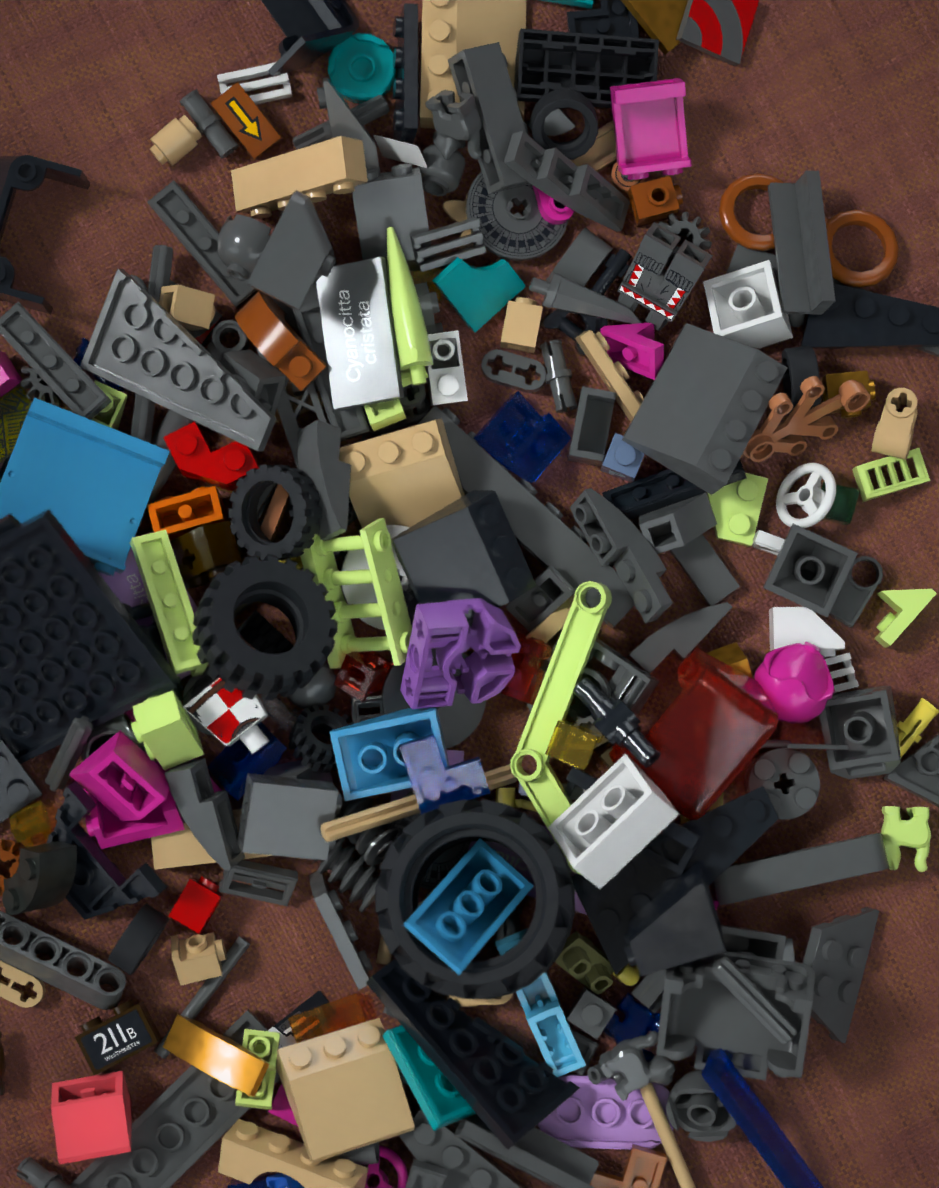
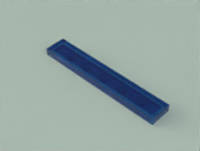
(757, 1122)

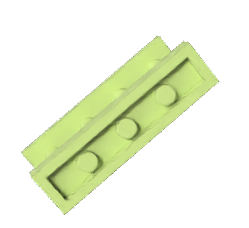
(387, 585)

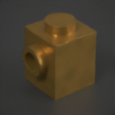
(833, 382)

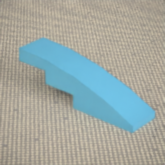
(546, 1018)

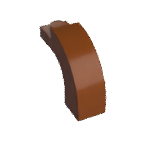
(272, 335)

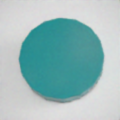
(361, 68)

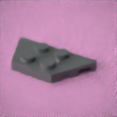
(839, 957)

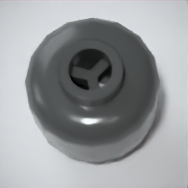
(441, 175)

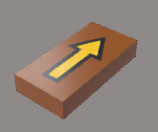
(245, 120)

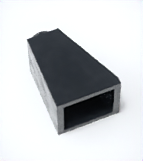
(675, 926)

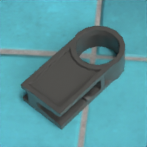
(853, 597)

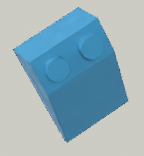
(370, 751)

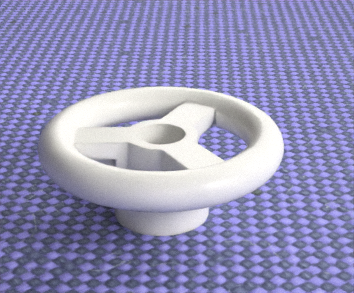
(810, 496)

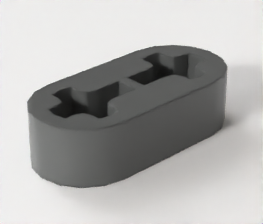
(511, 379)

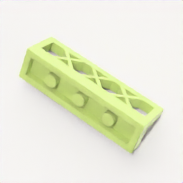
(168, 600)

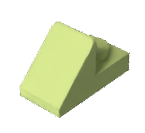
(907, 605)

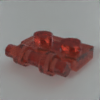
(527, 675)

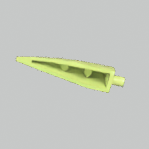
(407, 315)

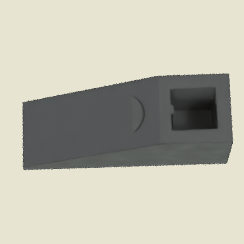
(345, 123)

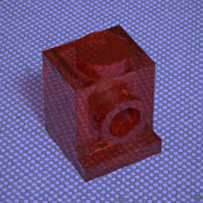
(362, 674)

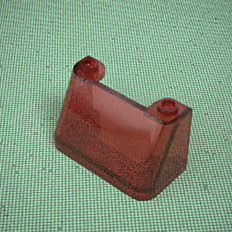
(706, 733)

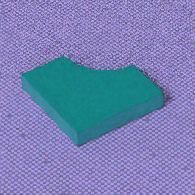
(478, 291)

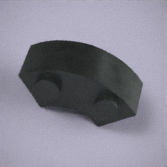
(41, 877)

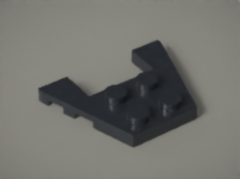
(97, 881)

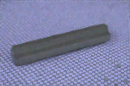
(365, 113)
(69, 753)
(754, 1000)

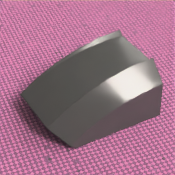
(868, 725)

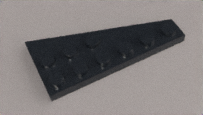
(478, 1060)

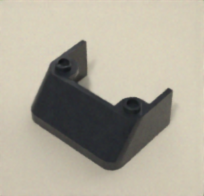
(310, 29)
(27, 174)

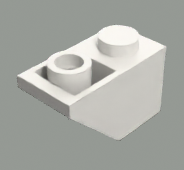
(446, 376)
(802, 625)

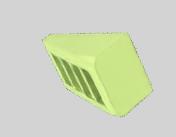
(864, 482)

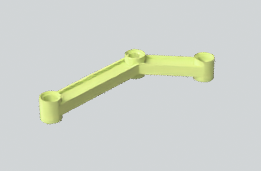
(554, 703)

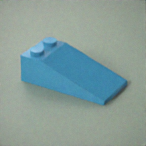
(468, 906)

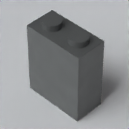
(390, 201)
(286, 816)

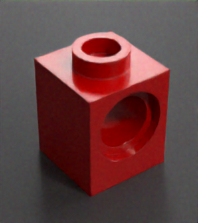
(197, 903)

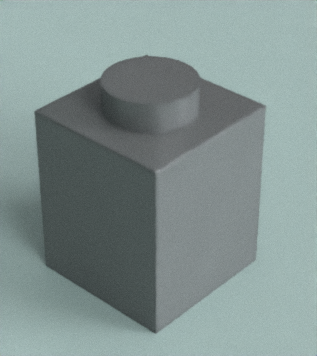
(590, 1012)

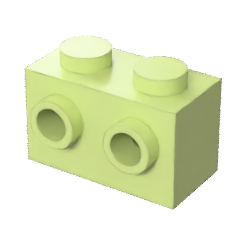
(166, 730)

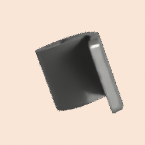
(583, 258)

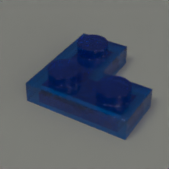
(440, 784)

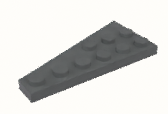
(160, 360)

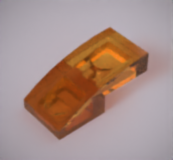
(327, 1018)

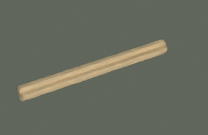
(397, 810)

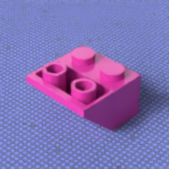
(123, 778)

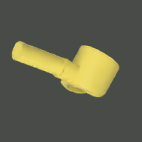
(507, 796)
(628, 975)

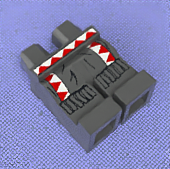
(652, 285)

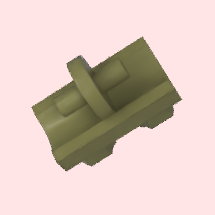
(586, 963)

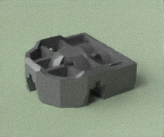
(628, 684)

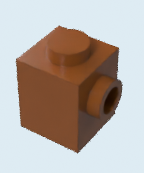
(654, 200)

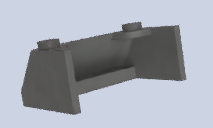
(294, 258)

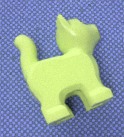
(910, 833)

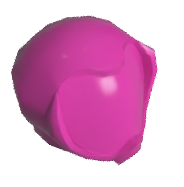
(796, 681)

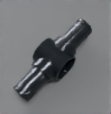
(616, 722)

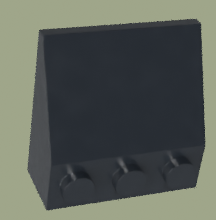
(464, 554)

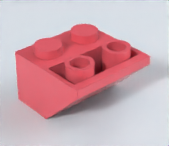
(91, 1117)

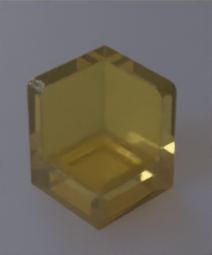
(573, 743)

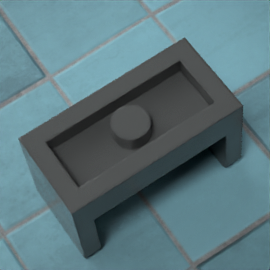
(591, 426)

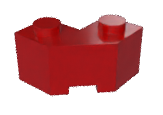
(218, 467)

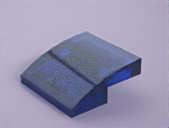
(522, 438)

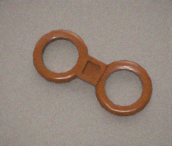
(834, 224)

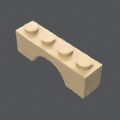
(255, 1150)

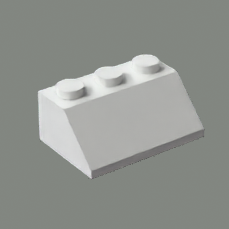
(612, 821)

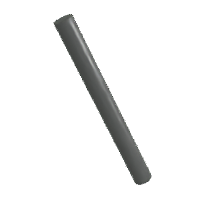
(209, 988)

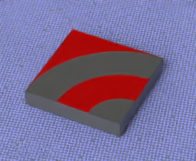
(718, 27)

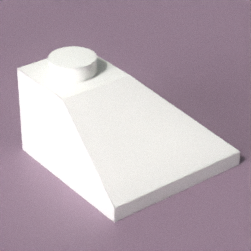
(748, 306)

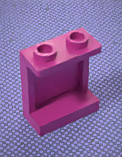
(650, 128)
(113, 832)

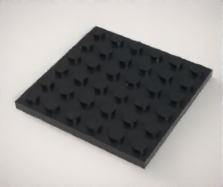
(65, 642)

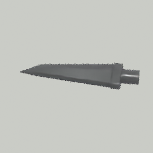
(573, 297)

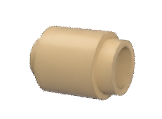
(175, 140)

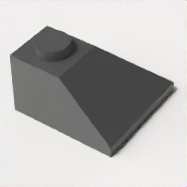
(810, 570)

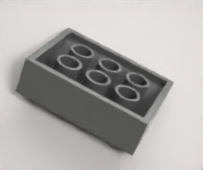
(704, 406)

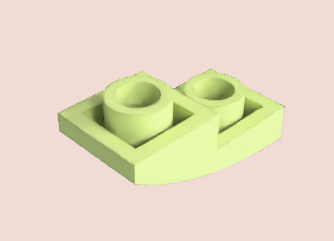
(265, 1046)

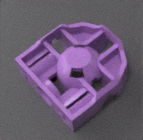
(447, 630)

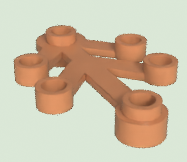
(801, 422)

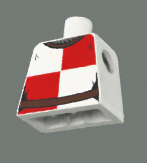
(230, 715)

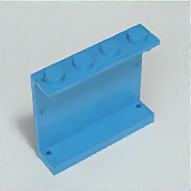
(87, 478)

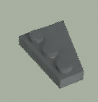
(341, 930)

